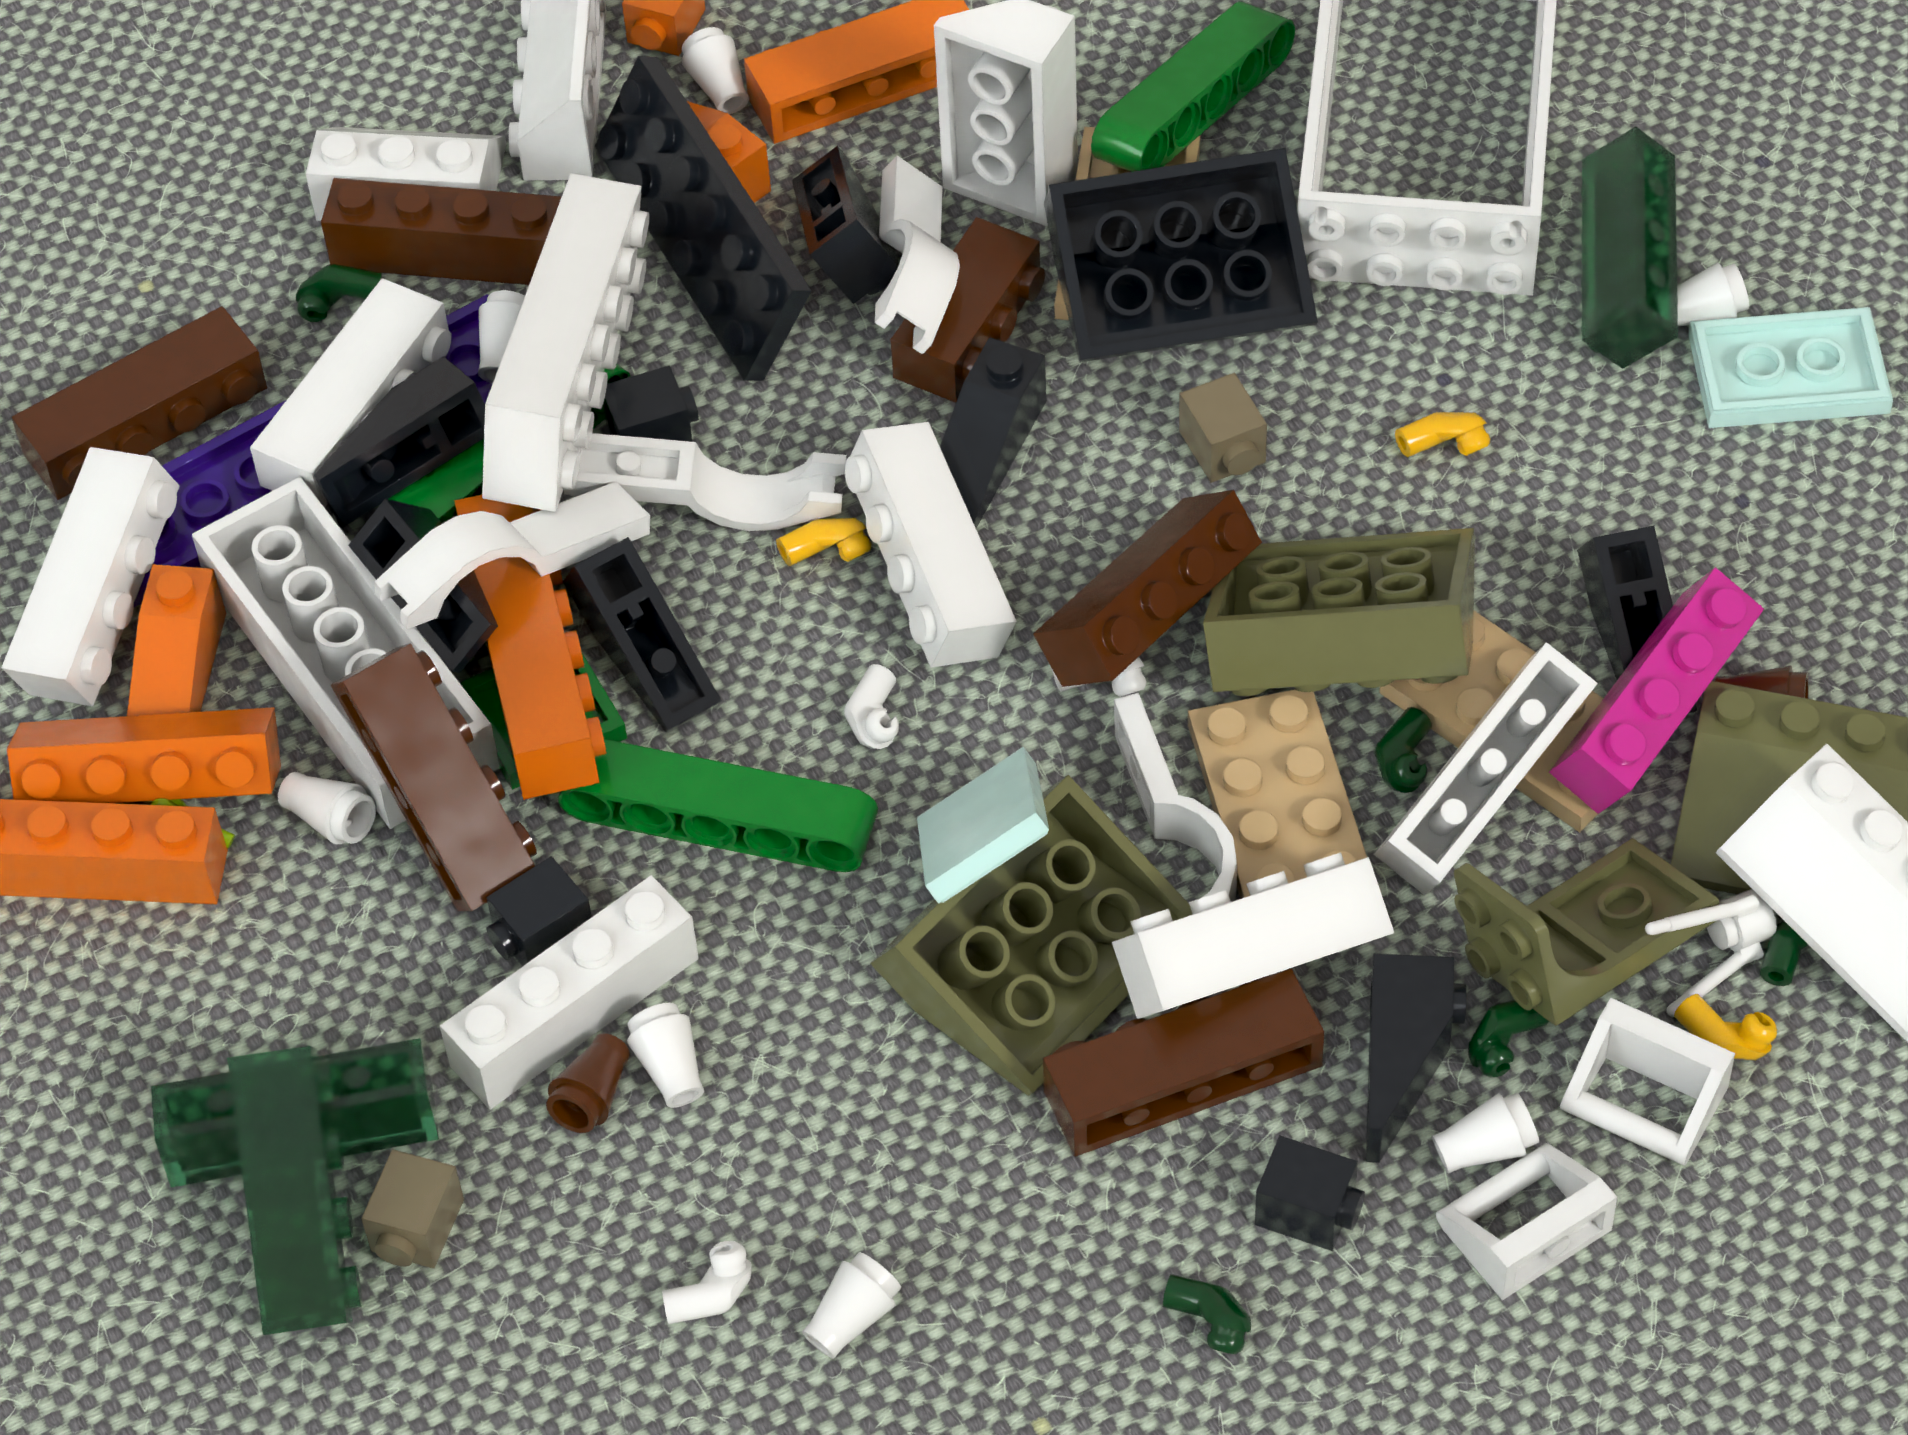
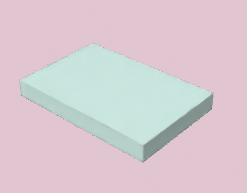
(1789, 367)
(981, 825)

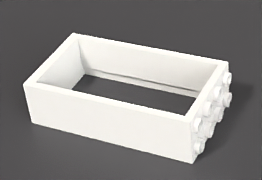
(1417, 238)

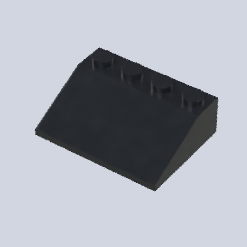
(1180, 255)

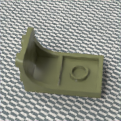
(1581, 933)

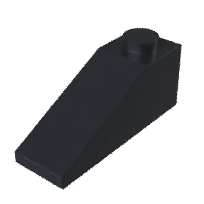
(843, 227)
(993, 420)
(403, 440)
(1625, 591)
(465, 614)
(641, 634)
(1408, 1037)

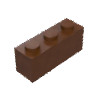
(992, 285)

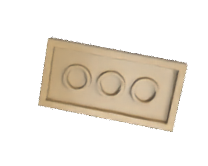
(1462, 703)
(1275, 784)

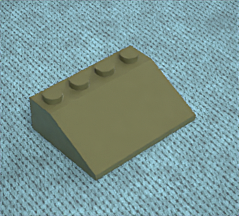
(1344, 613)
(1755, 742)
(1029, 946)

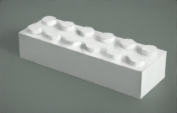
(564, 343)
(317, 619)

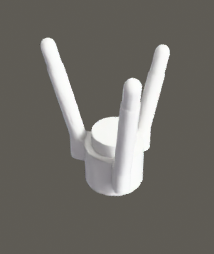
(1738, 925)

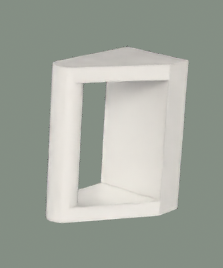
(1658, 1053)
(1544, 1240)

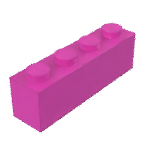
(1656, 691)

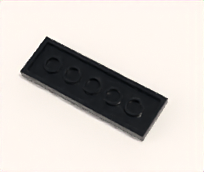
(703, 219)

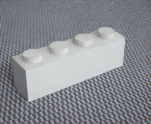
(377, 349)
(929, 544)
(91, 576)
(1485, 769)
(1253, 936)
(570, 992)

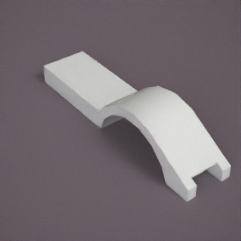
(927, 267)
(684, 476)
(543, 539)
(1166, 811)

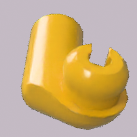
(1440, 427)
(822, 534)
(1746, 1039)

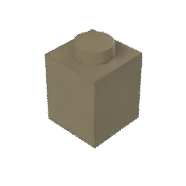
(1222, 427)
(412, 1210)

